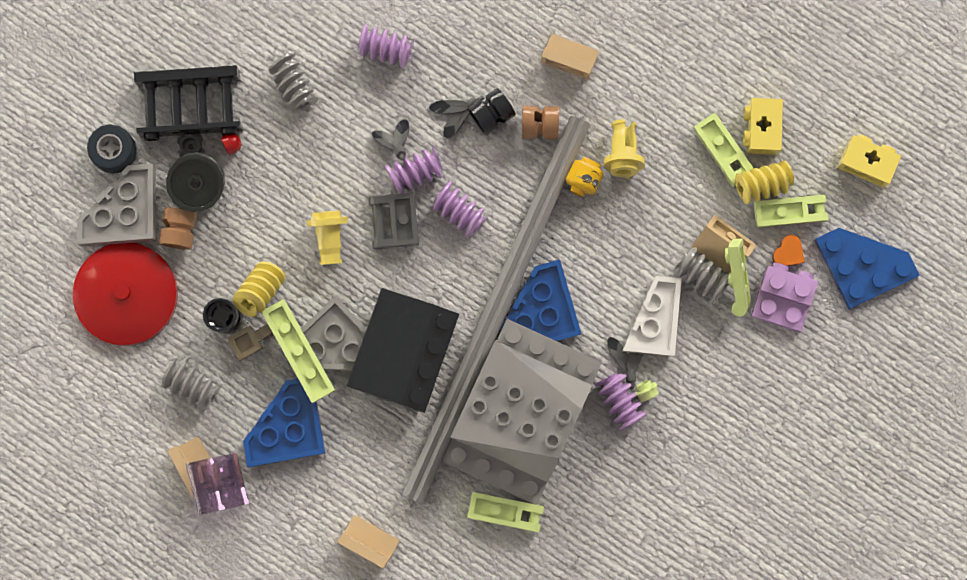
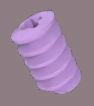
(385, 46)
(415, 170)
(459, 210)
(620, 400)

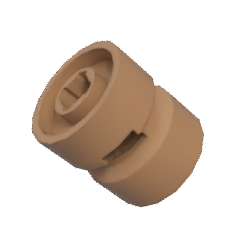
(549, 122)
(178, 228)

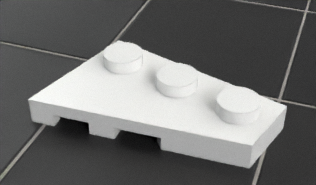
(657, 320)

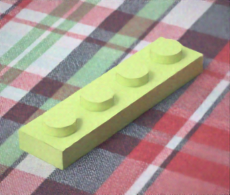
(298, 351)

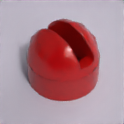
(231, 143)

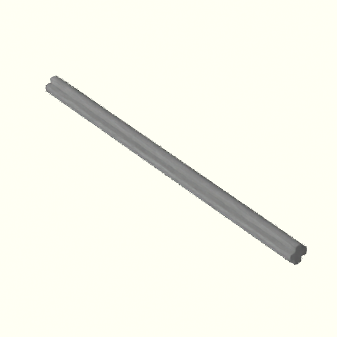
(496, 309)

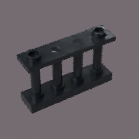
(174, 81)

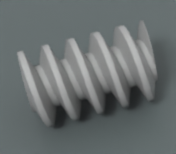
(290, 82)
(703, 275)
(189, 385)

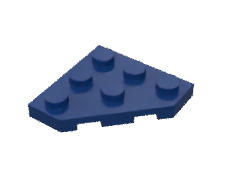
(864, 266)
(546, 304)
(286, 428)

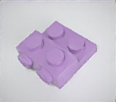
(784, 297)

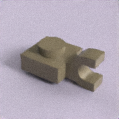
(247, 341)

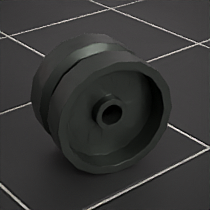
(183, 191)

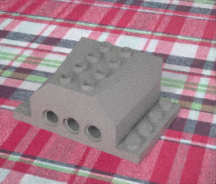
(521, 411)

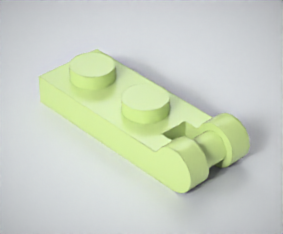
(722, 147)
(790, 211)
(738, 277)
(504, 511)

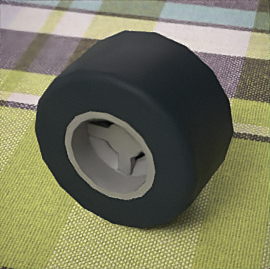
(105, 142)

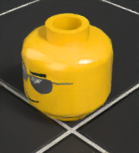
(584, 177)

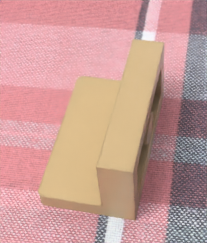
(569, 56)
(716, 239)
(186, 453)
(368, 541)

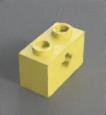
(770, 113)
(855, 160)

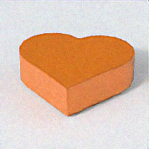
(789, 252)

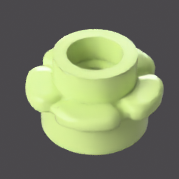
(646, 390)

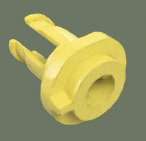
(624, 157)
(328, 232)

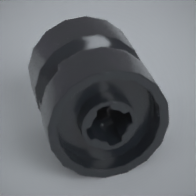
(491, 111)
(222, 316)

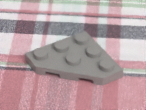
(122, 210)
(334, 336)

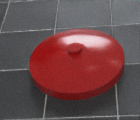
(125, 294)

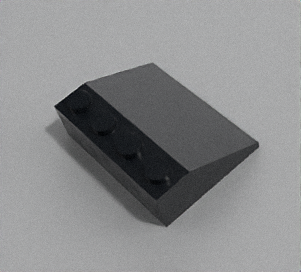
(402, 350)

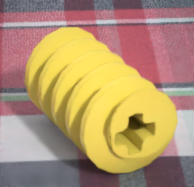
(764, 181)
(258, 288)

